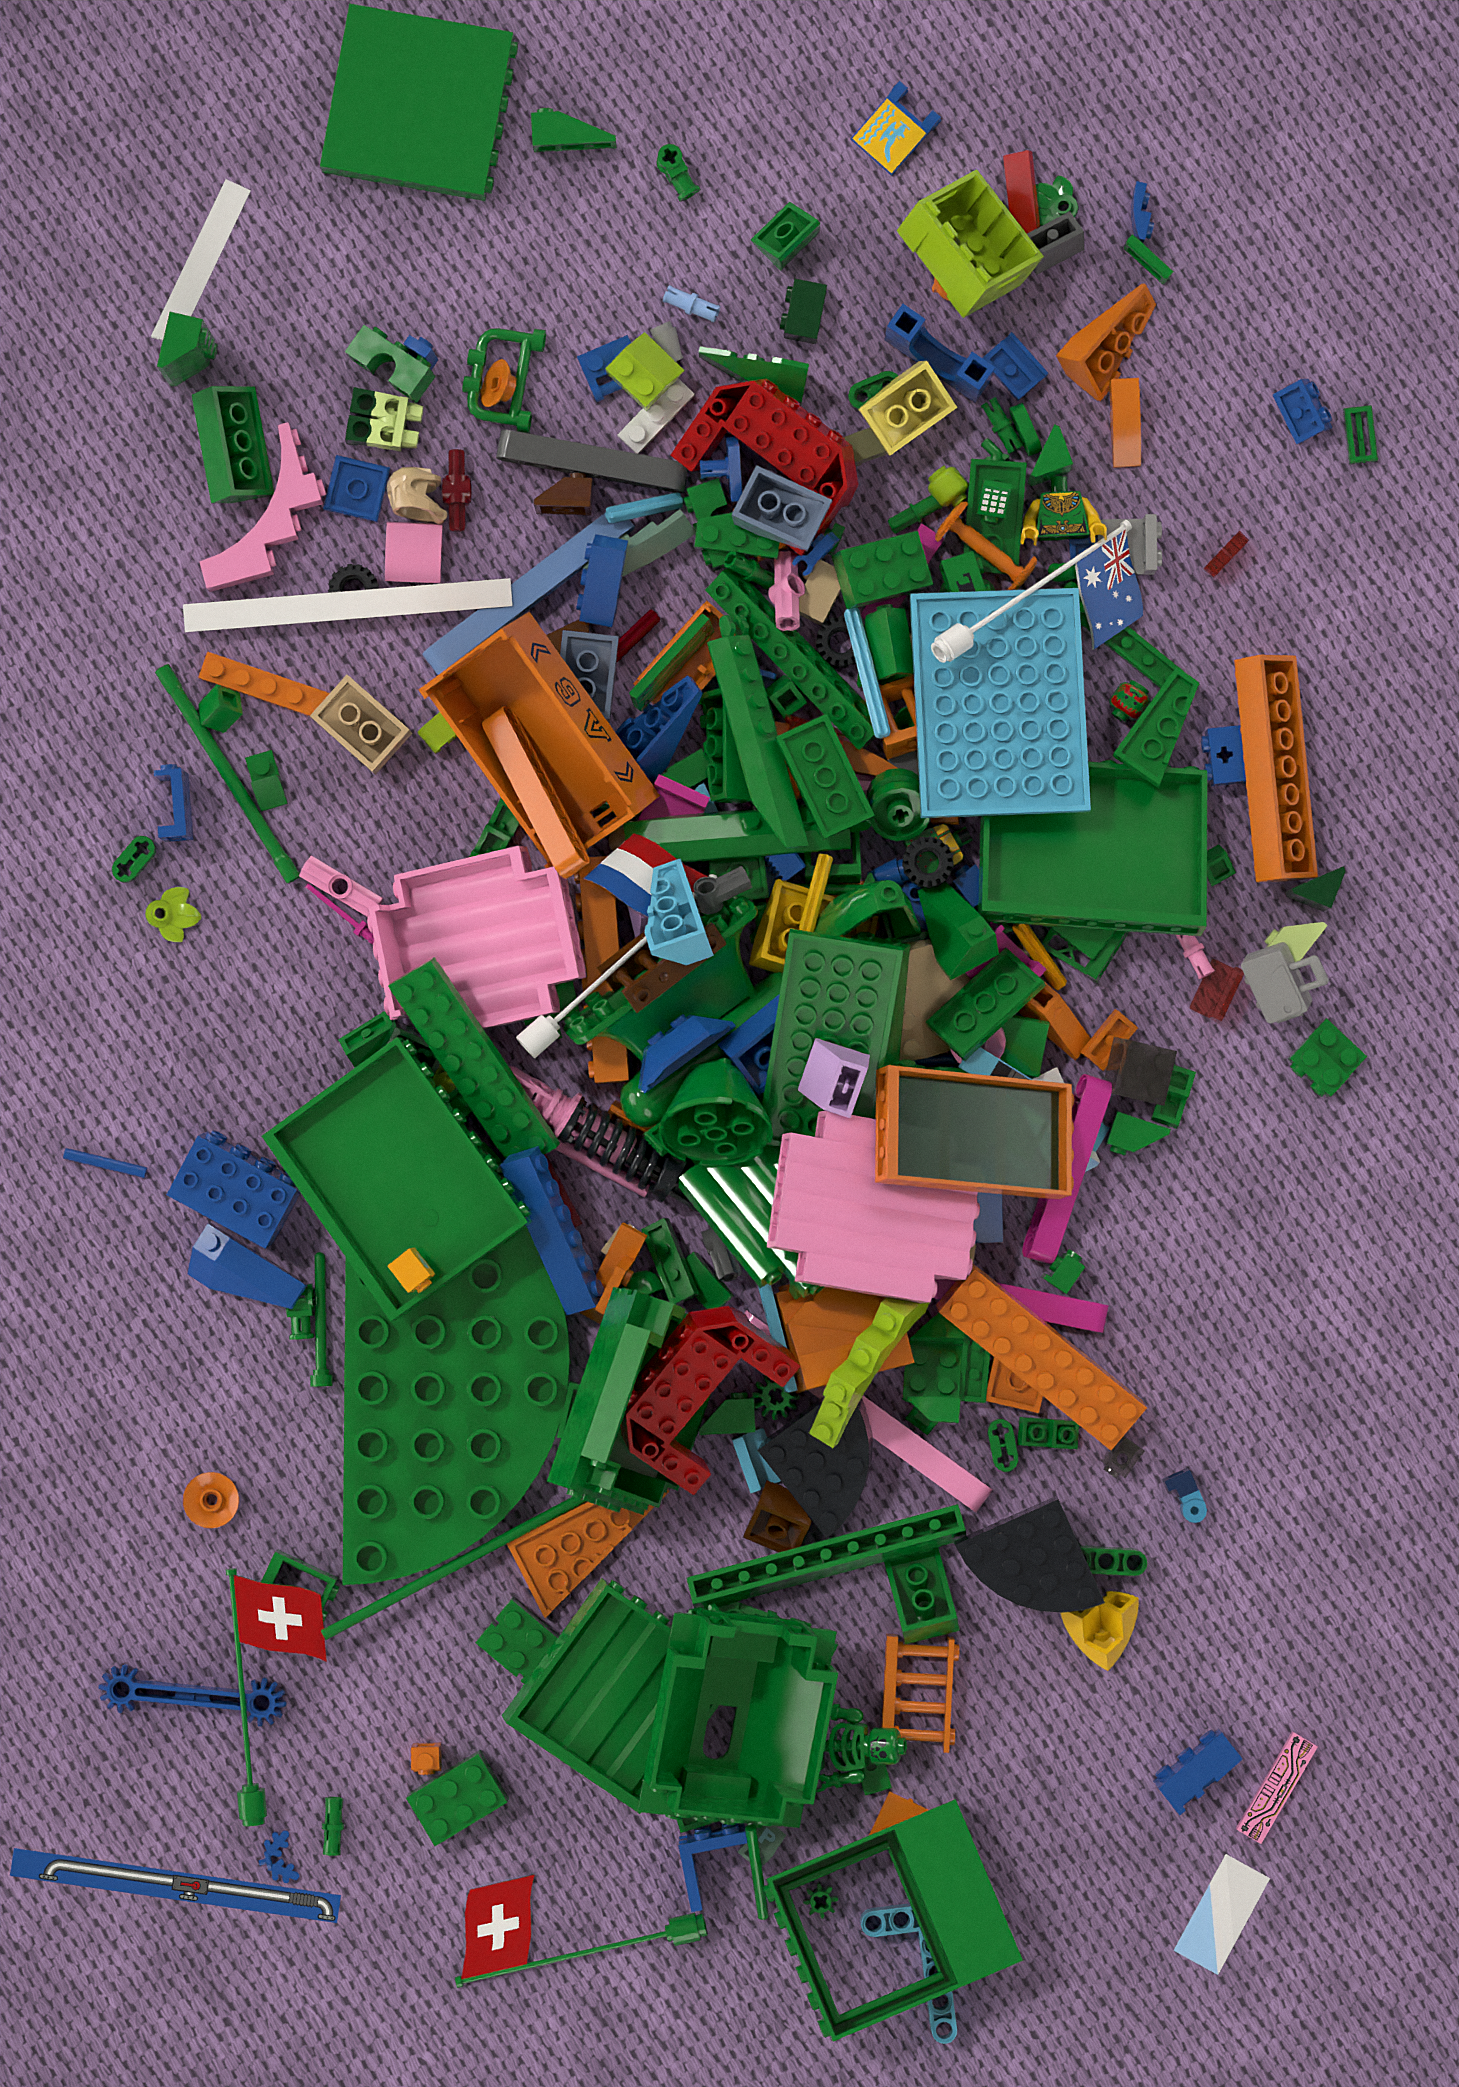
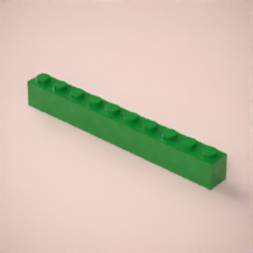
(827, 1558)

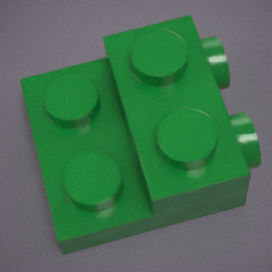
(1326, 1059)

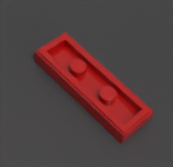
(1022, 189)

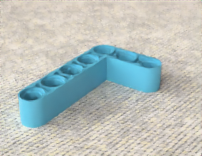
(888, 1927)

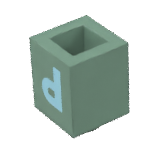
(769, 1840)

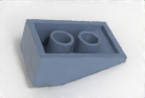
(780, 509)
(594, 664)

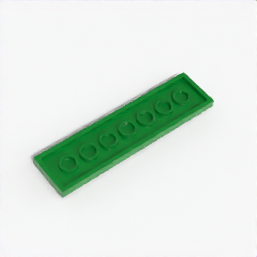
(472, 1060)

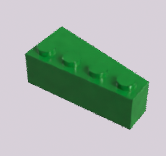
(725, 769)

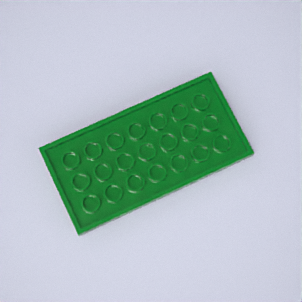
(833, 993)

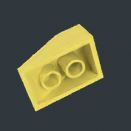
(907, 407)

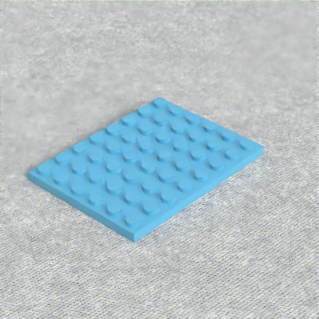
(1008, 715)

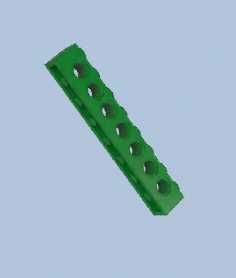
(795, 657)

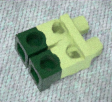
(381, 420)

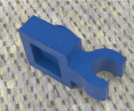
(821, 547)

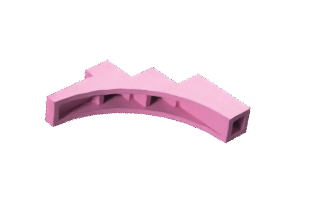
(294, 492)

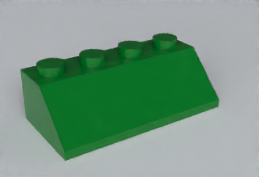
(185, 348)
(232, 444)

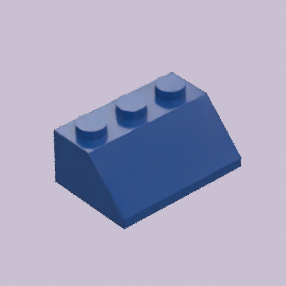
(751, 1045)

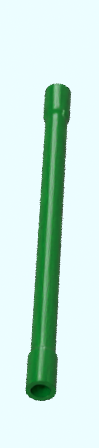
(281, 859)

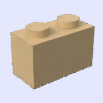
(820, 593)

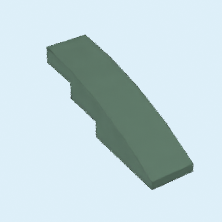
(655, 541)

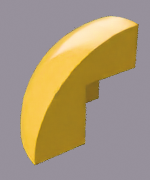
(1105, 1628)

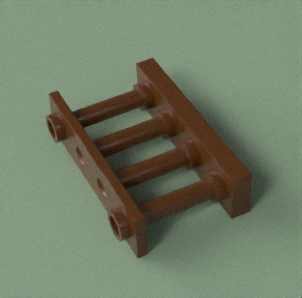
(659, 975)

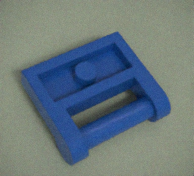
(594, 364)

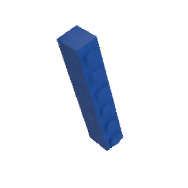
(553, 1231)

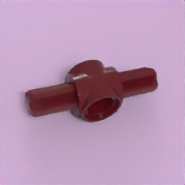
(456, 490)

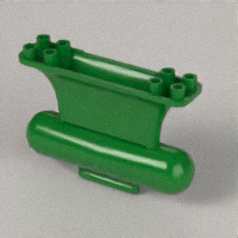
(712, 990)

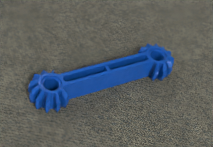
(190, 1695)

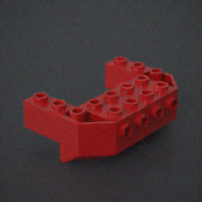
(781, 434)
(682, 1379)

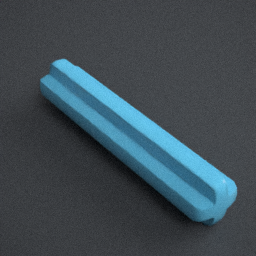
(644, 507)

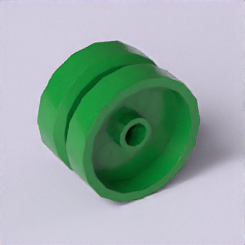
(896, 804)

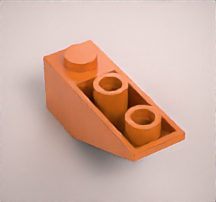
(1063, 1026)

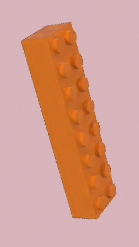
(1276, 768)
(601, 942)
(1041, 1357)

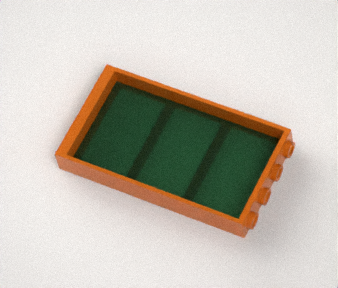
(973, 1132)

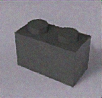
(1057, 241)

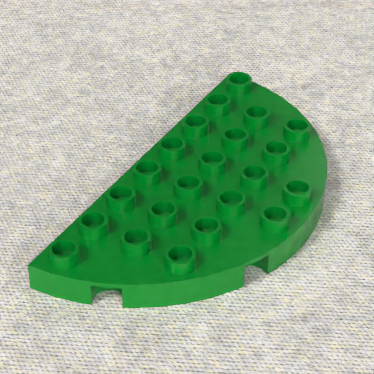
(448, 1410)

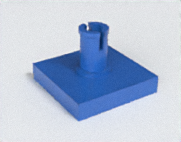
(727, 467)

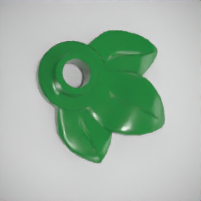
(1052, 197)

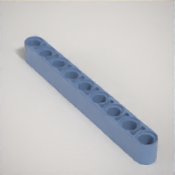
(525, 592)

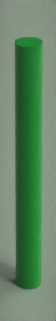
(757, 1872)

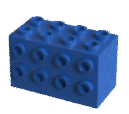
(235, 1188)

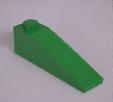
(956, 931)

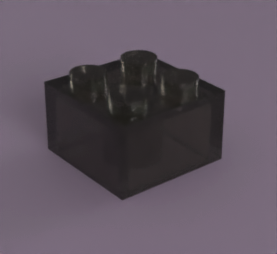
(1140, 1070)

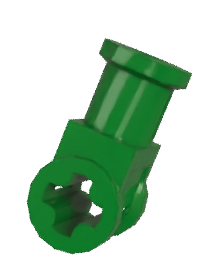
(676, 172)
(302, 1310)

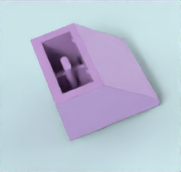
(834, 1077)

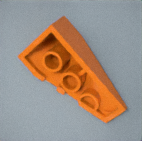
(1099, 348)

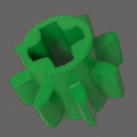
(821, 1908)

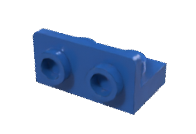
(1303, 410)

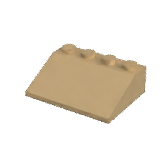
(926, 993)

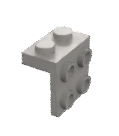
(1141, 542)

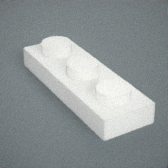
(649, 424)

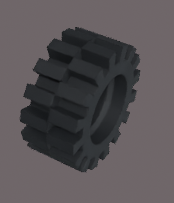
(352, 572)
(824, 648)
(933, 845)

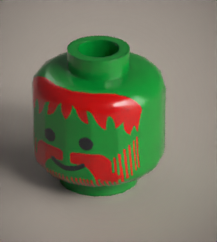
(1129, 701)

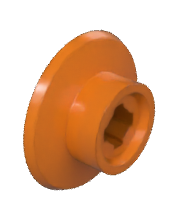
(497, 384)

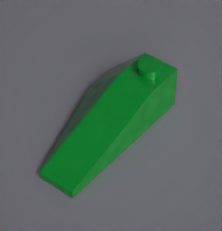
(787, 374)

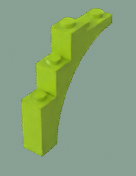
(866, 1357)

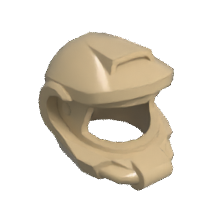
(408, 494)

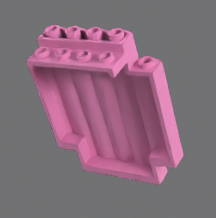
(491, 928)
(863, 1231)

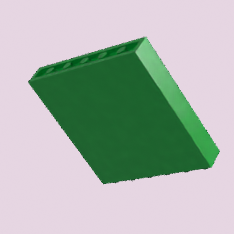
(418, 102)

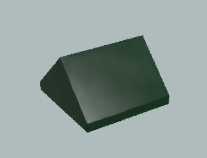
(1320, 891)

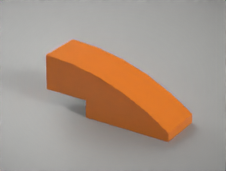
(1125, 422)

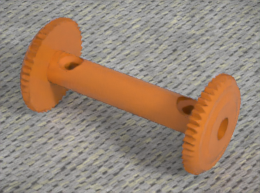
(985, 548)

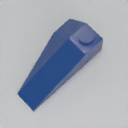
(658, 730)
(236, 1269)

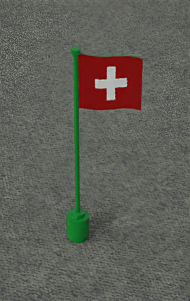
(275, 1620)
(501, 1931)

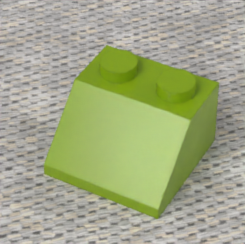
(644, 371)

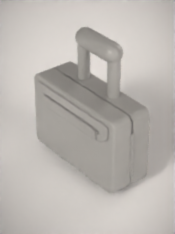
(1279, 983)

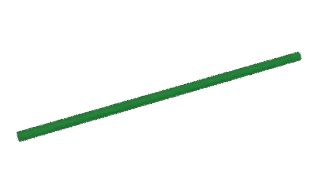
(451, 1567)

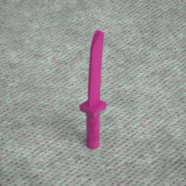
(361, 929)

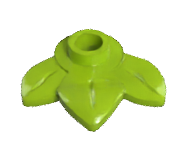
(177, 914)

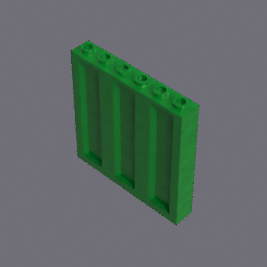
(599, 1691)

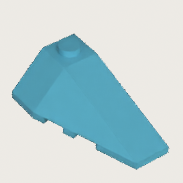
(674, 919)

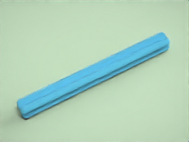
(867, 673)

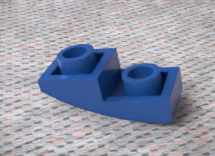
(1141, 219)

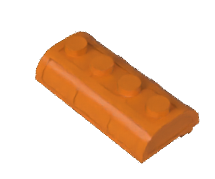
(700, 664)

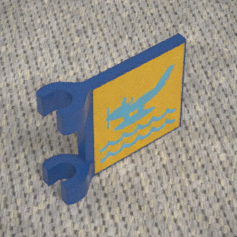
(893, 131)

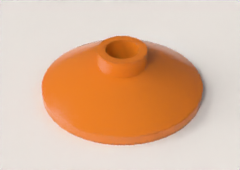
(196, 1502)

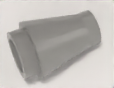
(667, 339)

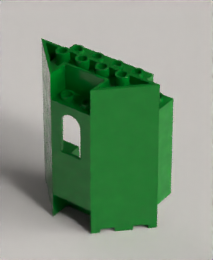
(592, 1452)
(783, 1700)

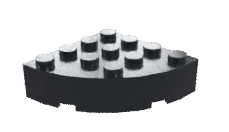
(818, 1476)
(1033, 1560)

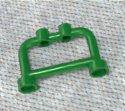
(477, 359)

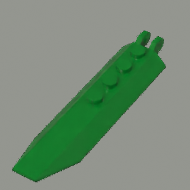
(755, 731)
(731, 835)

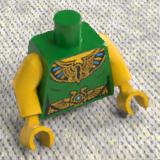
(1061, 516)

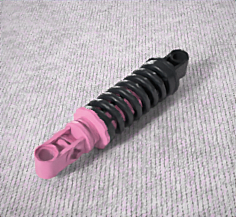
(608, 1139)

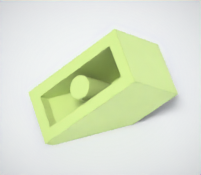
(1297, 937)

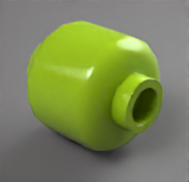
(948, 486)

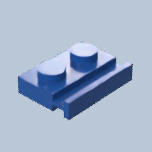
(1015, 366)

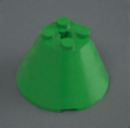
(715, 1117)

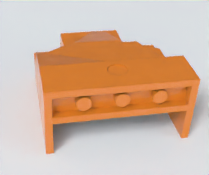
(824, 1330)

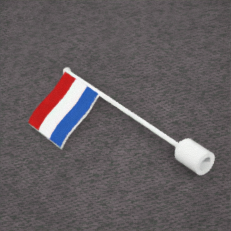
(629, 877)

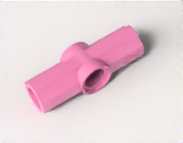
(786, 591)
(325, 879)

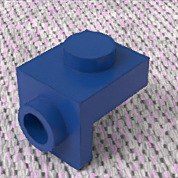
(422, 348)

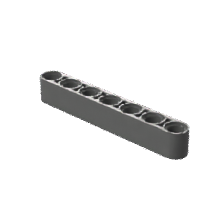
(591, 460)

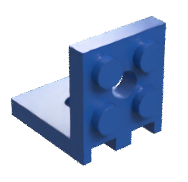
(705, 1840)

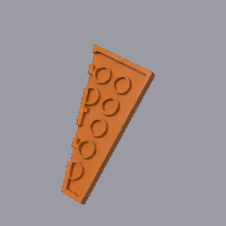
(568, 1549)

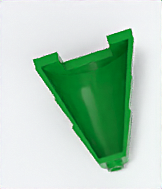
(868, 901)

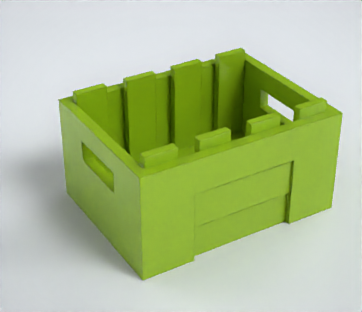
(985, 236)

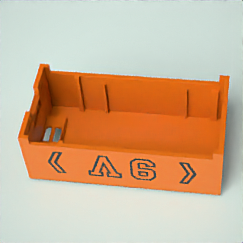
(560, 719)

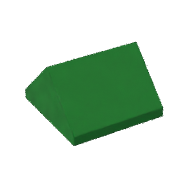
(786, 235)
(1053, 460)

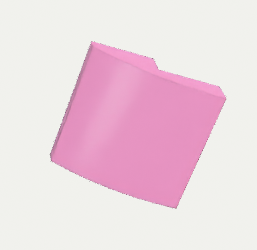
(413, 552)

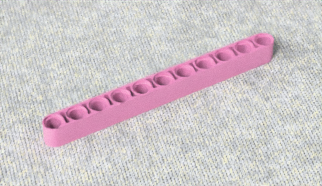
(915, 1449)

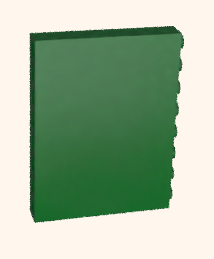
(1119, 867)
(381, 1155)

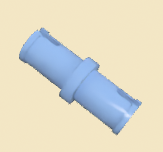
(691, 303)

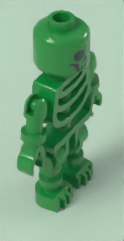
(881, 1746)

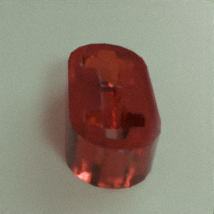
(1226, 554)

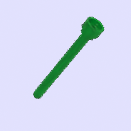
(321, 1375)

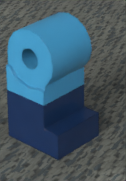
(1192, 1504)

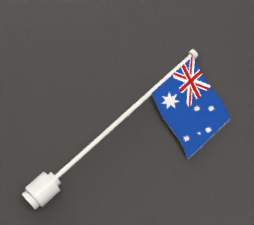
(1105, 587)

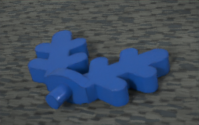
(272, 1849)

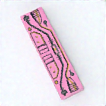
(1276, 1787)

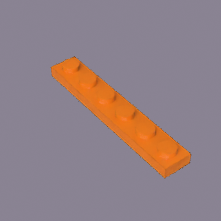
(261, 684)

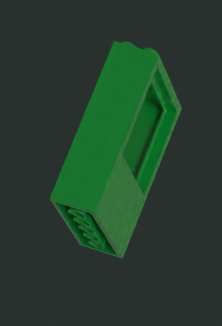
(947, 1897)

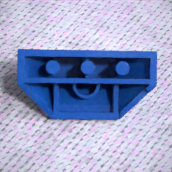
(678, 1046)

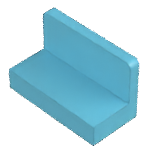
(752, 1463)

